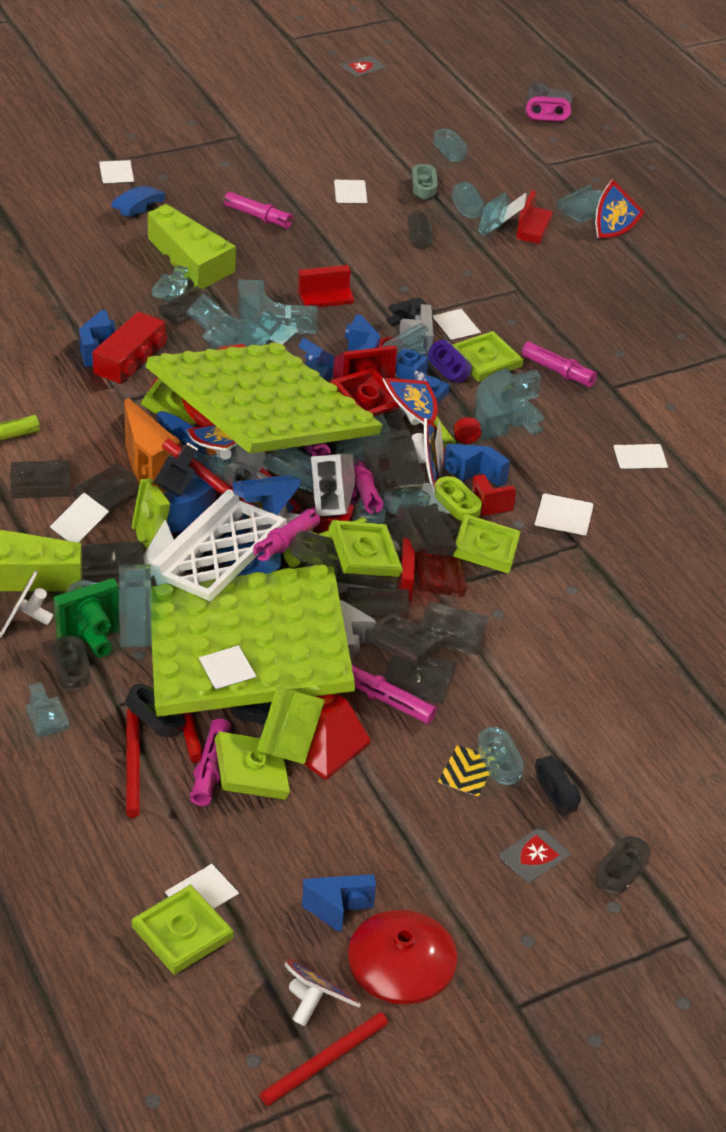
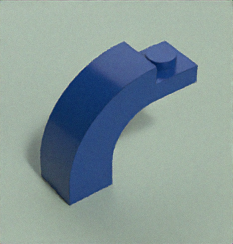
(190, 505)

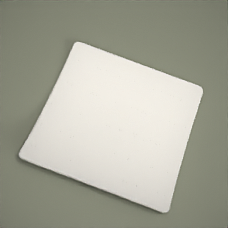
(564, 514)

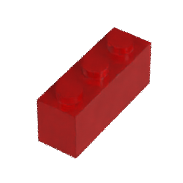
(129, 347)

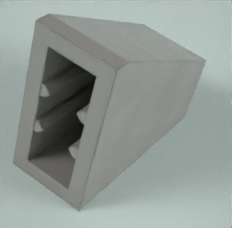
(333, 483)

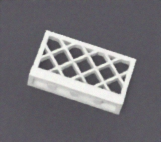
(204, 536)

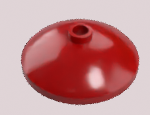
(398, 969)

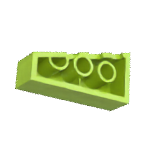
(191, 246)
(54, 560)

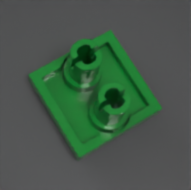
(89, 615)

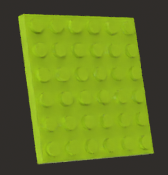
(263, 397)
(281, 620)

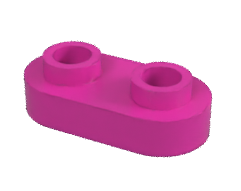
(547, 106)

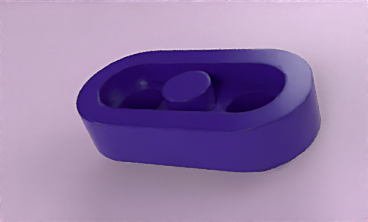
(453, 365)

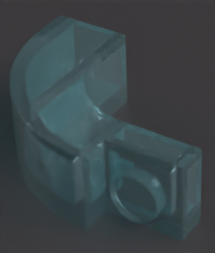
(294, 318)
(227, 330)
(497, 390)
(135, 605)

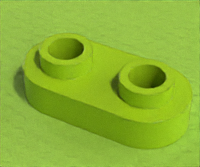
(457, 498)

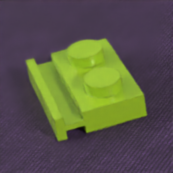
(149, 511)
(290, 724)

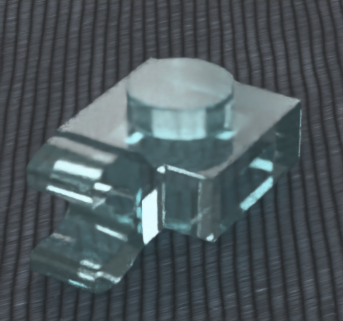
(171, 286)
(525, 414)
(45, 714)

